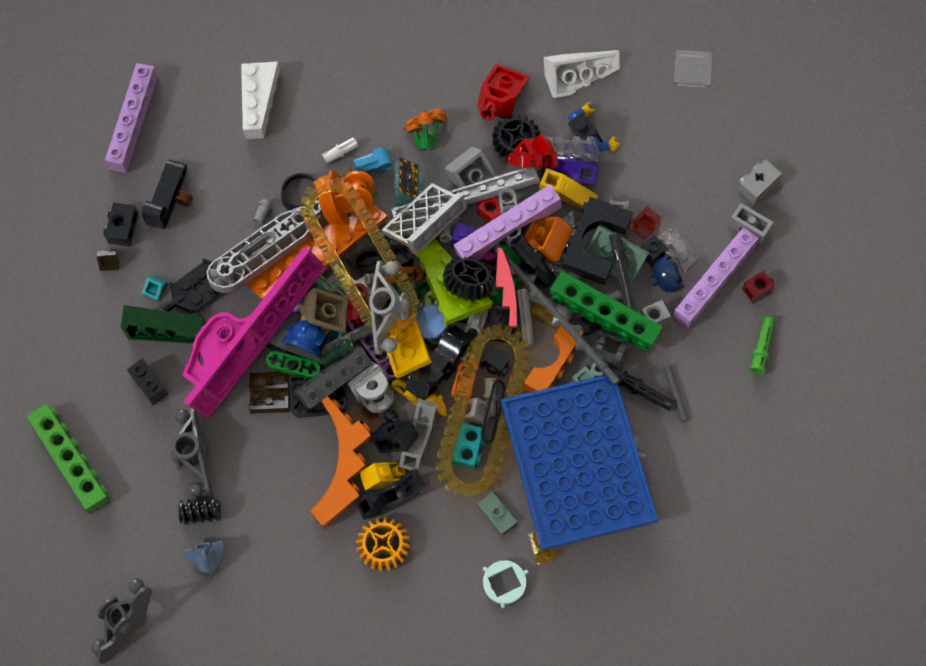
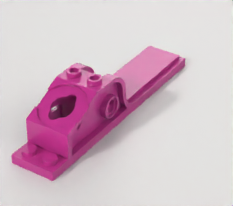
(224, 333)

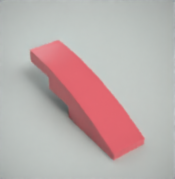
(505, 282)

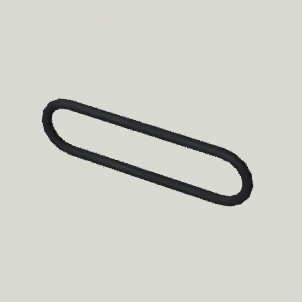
(487, 411)

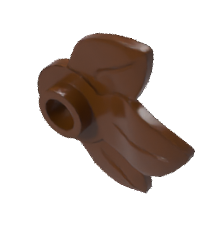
(366, 416)

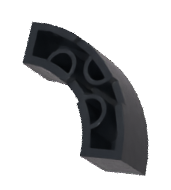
(451, 347)

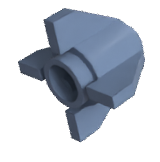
(205, 557)

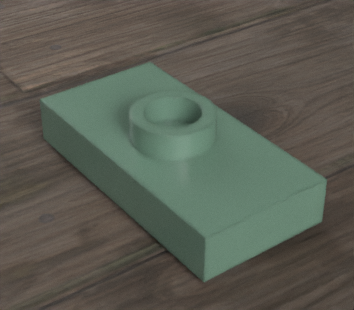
(497, 513)

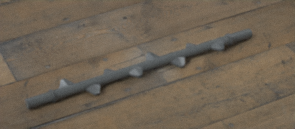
(559, 320)

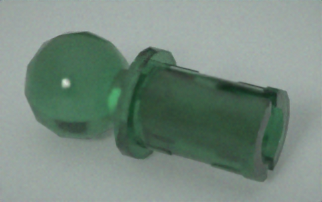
(336, 352)

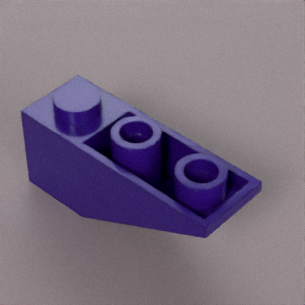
(576, 169)

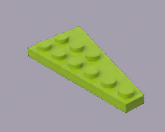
(433, 262)

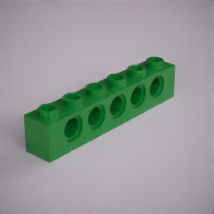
(600, 301)

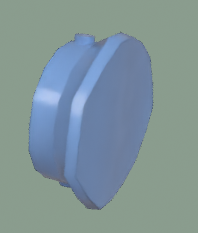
(431, 322)

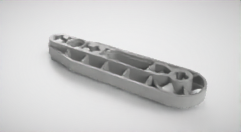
(260, 250)

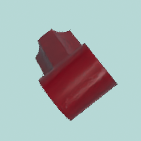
(353, 316)

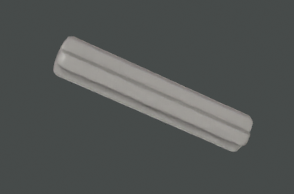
(525, 316)

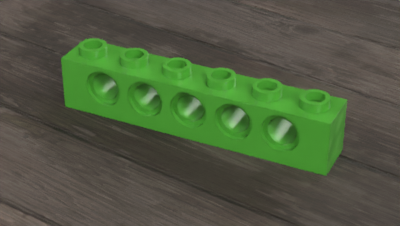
(90, 500)

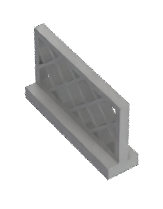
(433, 224)

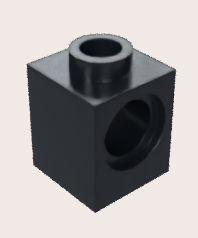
(655, 248)

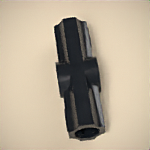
(532, 260)

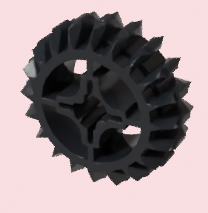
(507, 131)
(464, 278)

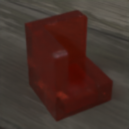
(645, 222)

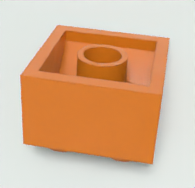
(549, 236)

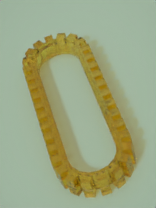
(341, 273)
(465, 384)

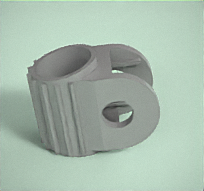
(370, 385)

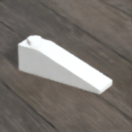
(573, 71)

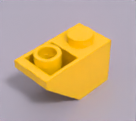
(381, 475)

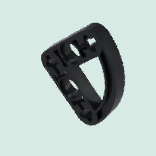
(295, 401)

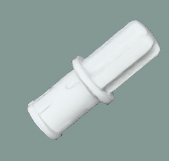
(340, 150)

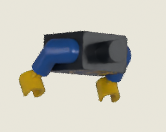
(583, 128)

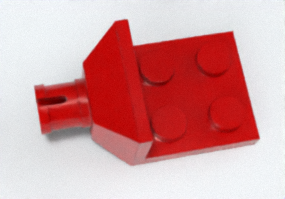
(500, 92)

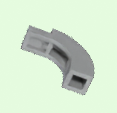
(424, 423)

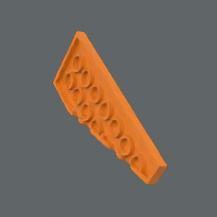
(340, 236)

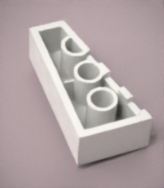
(258, 89)

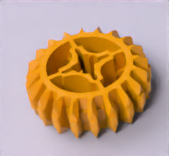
(370, 533)

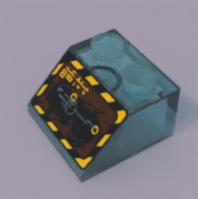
(406, 181)

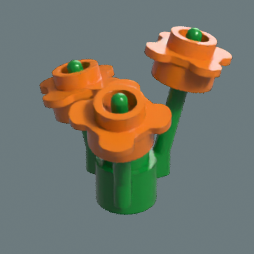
(426, 117)

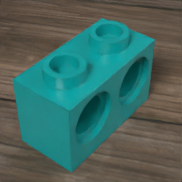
(465, 446)

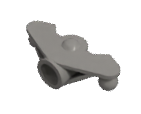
(398, 308)

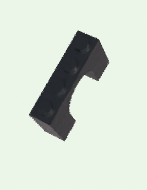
(577, 258)

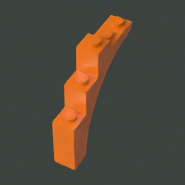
(341, 493)

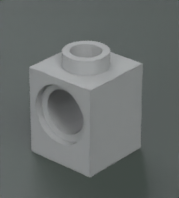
(660, 310)
(475, 411)

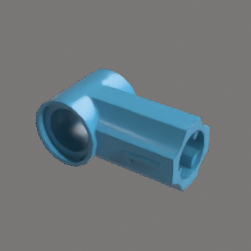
(378, 160)

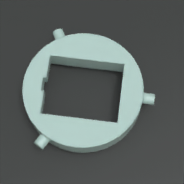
(497, 568)

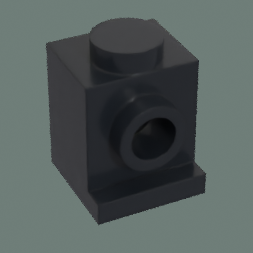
(495, 362)

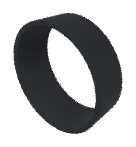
(288, 205)

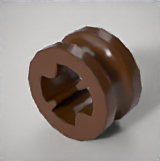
(183, 198)

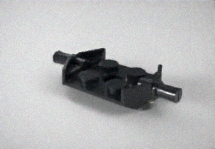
(183, 290)

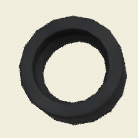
(356, 250)

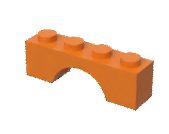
(546, 377)

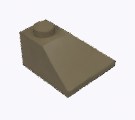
(325, 310)

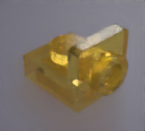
(540, 556)

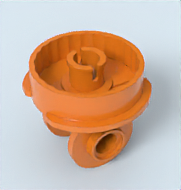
(336, 206)

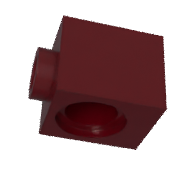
(755, 293)

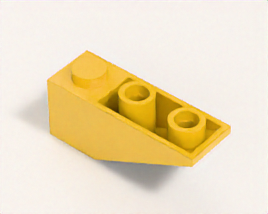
(566, 188)

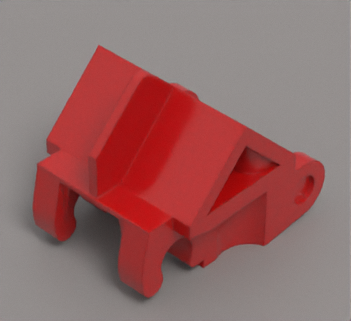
(533, 153)

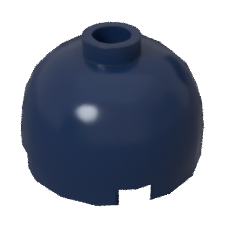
(666, 275)

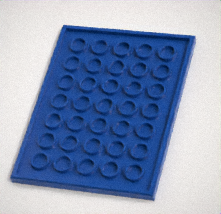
(578, 462)

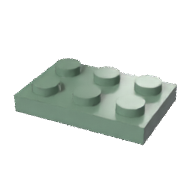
(601, 247)

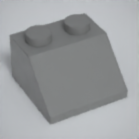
(469, 168)

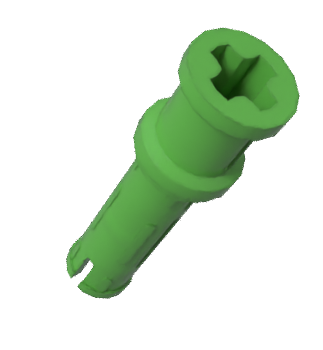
(761, 352)

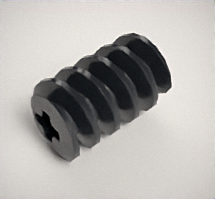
(199, 510)

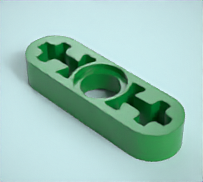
(289, 358)

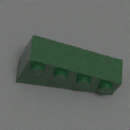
(160, 325)

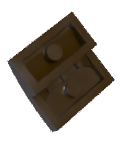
(269, 392)

